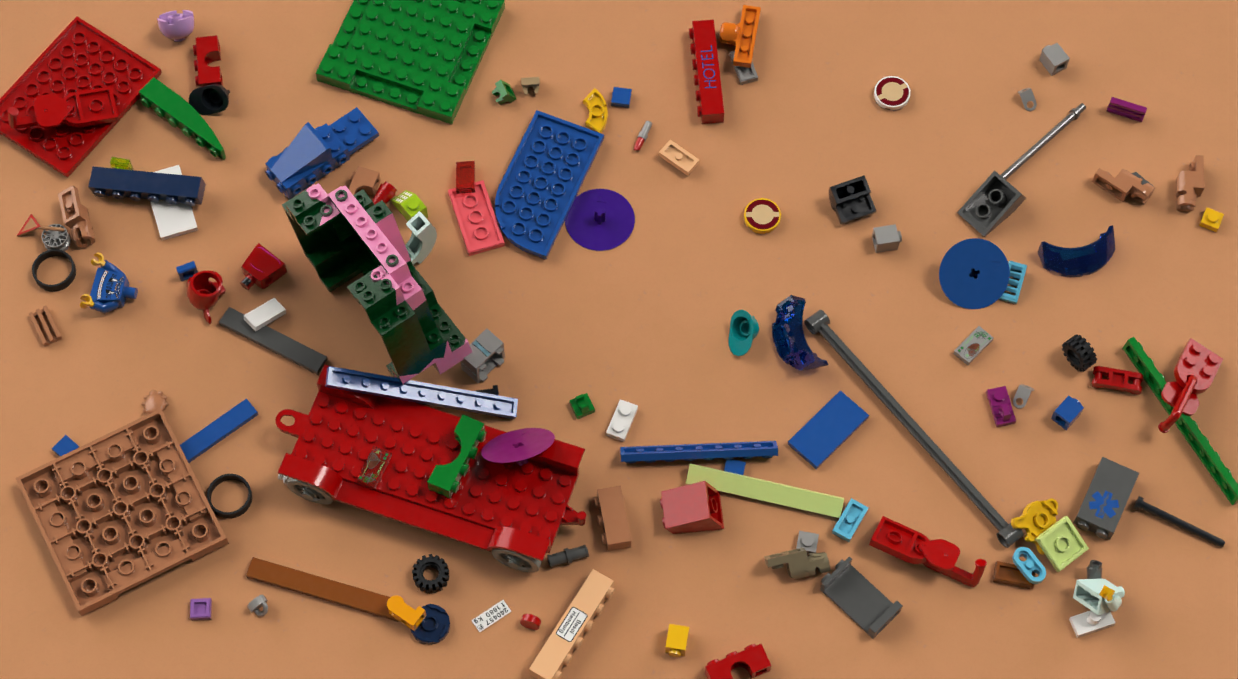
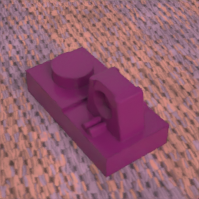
(1001, 406)

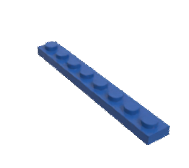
(699, 451)

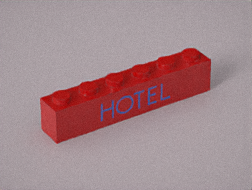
(707, 72)

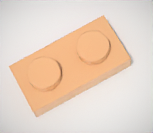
(679, 157)

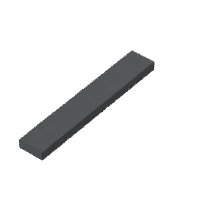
(274, 342)

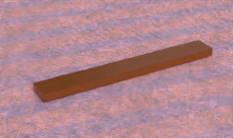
(319, 587)

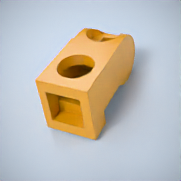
(404, 613)

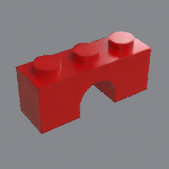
(207, 50)
(752, 659)

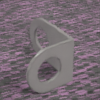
(1027, 96)
(1024, 393)

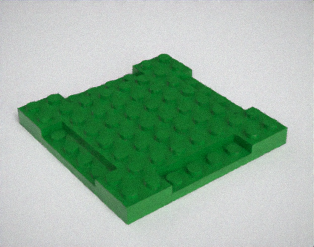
(412, 52)

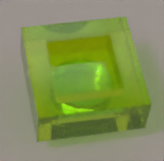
(120, 163)

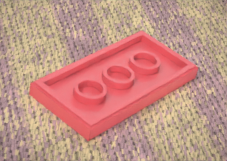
(476, 219)

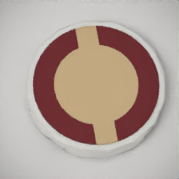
(892, 93)

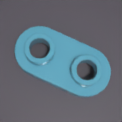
(1031, 565)

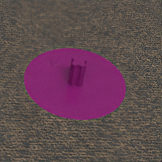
(518, 445)

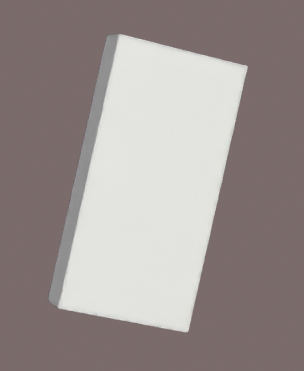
(264, 314)

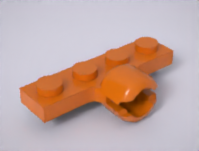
(742, 35)

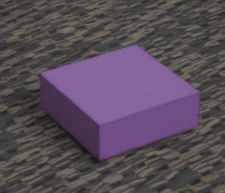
(200, 609)

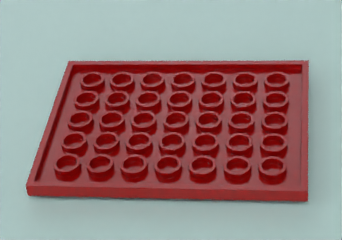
(74, 62)

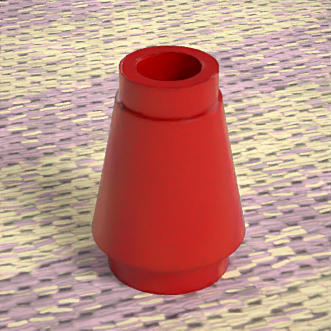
(384, 193)

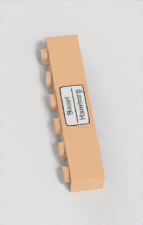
(572, 627)

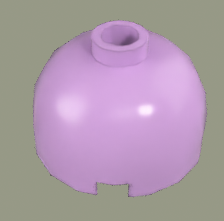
(176, 25)

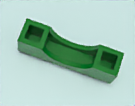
(446, 477)

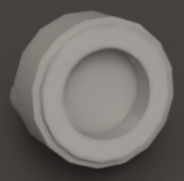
(256, 603)

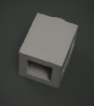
(1054, 58)
(886, 238)

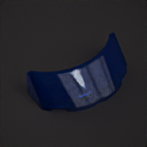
(1079, 260)
(790, 337)

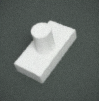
(1090, 622)

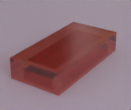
(465, 177)

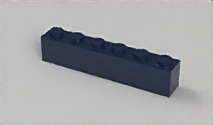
(147, 185)

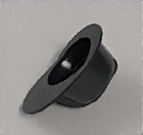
(209, 99)

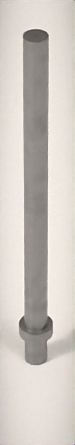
(1074, 114)

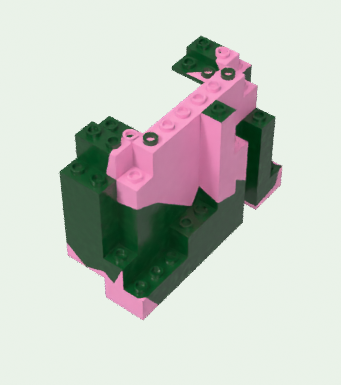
(353, 236)

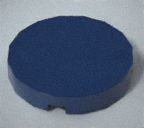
(434, 626)

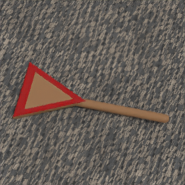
(32, 224)

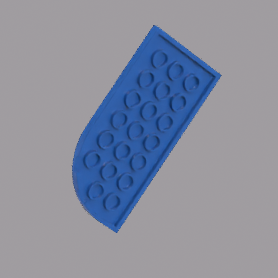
(544, 181)

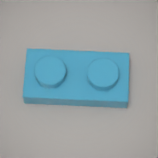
(850, 520)

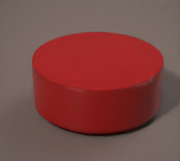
(530, 621)

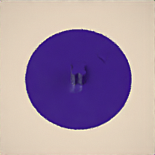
(612, 218)

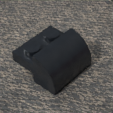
(851, 200)

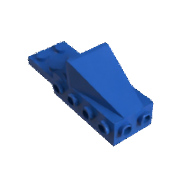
(319, 152)

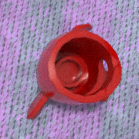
(204, 293)

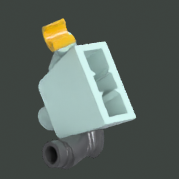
(1098, 593)

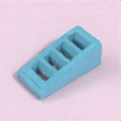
(1017, 271)

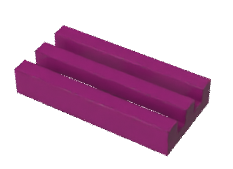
(1126, 109)

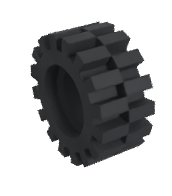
(1079, 353)
(430, 585)

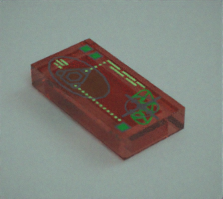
(374, 467)

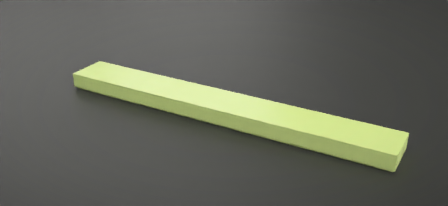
(767, 490)

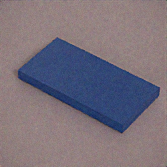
(828, 429)

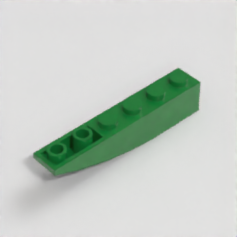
(181, 115)

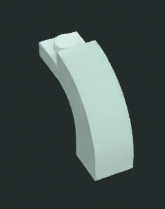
(421, 239)

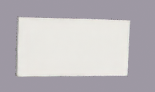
(173, 218)

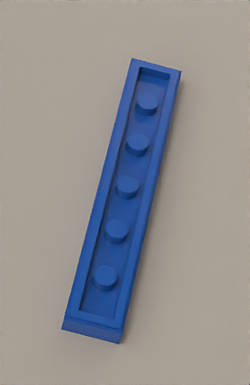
(218, 430)

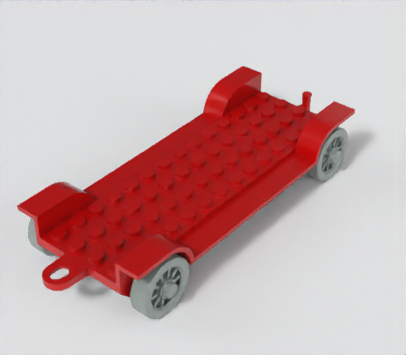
(497, 503)

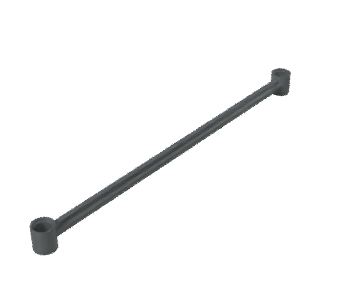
(1007, 534)

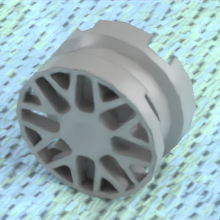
(56, 239)

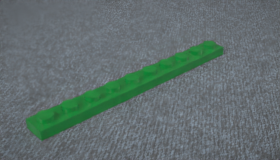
(1185, 424)

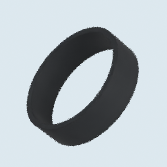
(47, 254)
(220, 479)

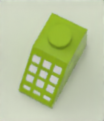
(409, 205)

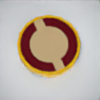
(762, 215)

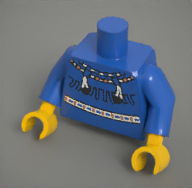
(109, 288)

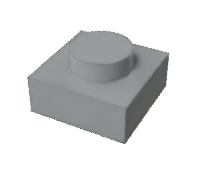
(807, 541)

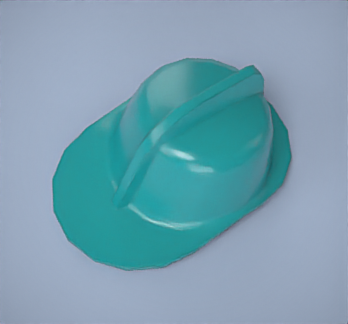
(742, 332)

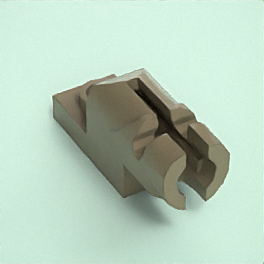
(798, 563)

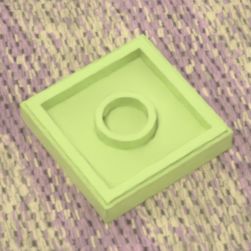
(1061, 543)

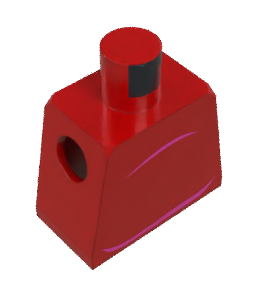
(262, 268)

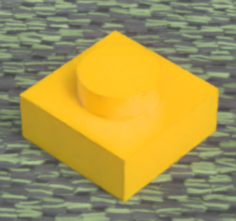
(1211, 219)

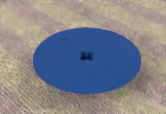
(969, 261)

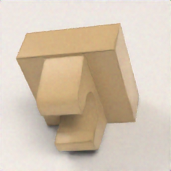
(530, 82)

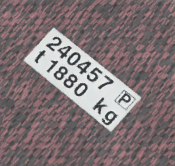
(491, 615)

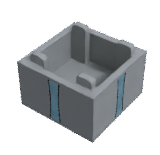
(485, 356)

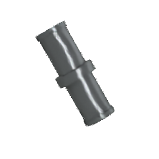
(567, 556)

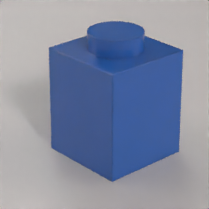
(1067, 412)

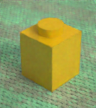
(676, 640)

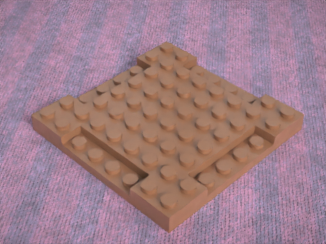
(121, 511)

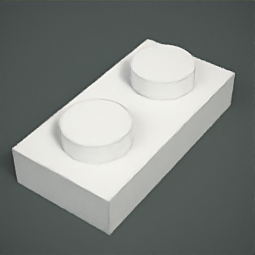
(622, 420)

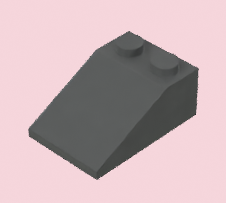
(991, 204)

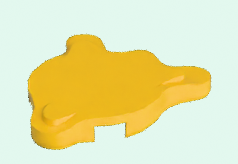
(1036, 519)

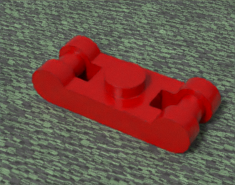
(1117, 379)

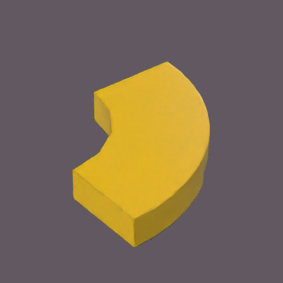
(597, 111)

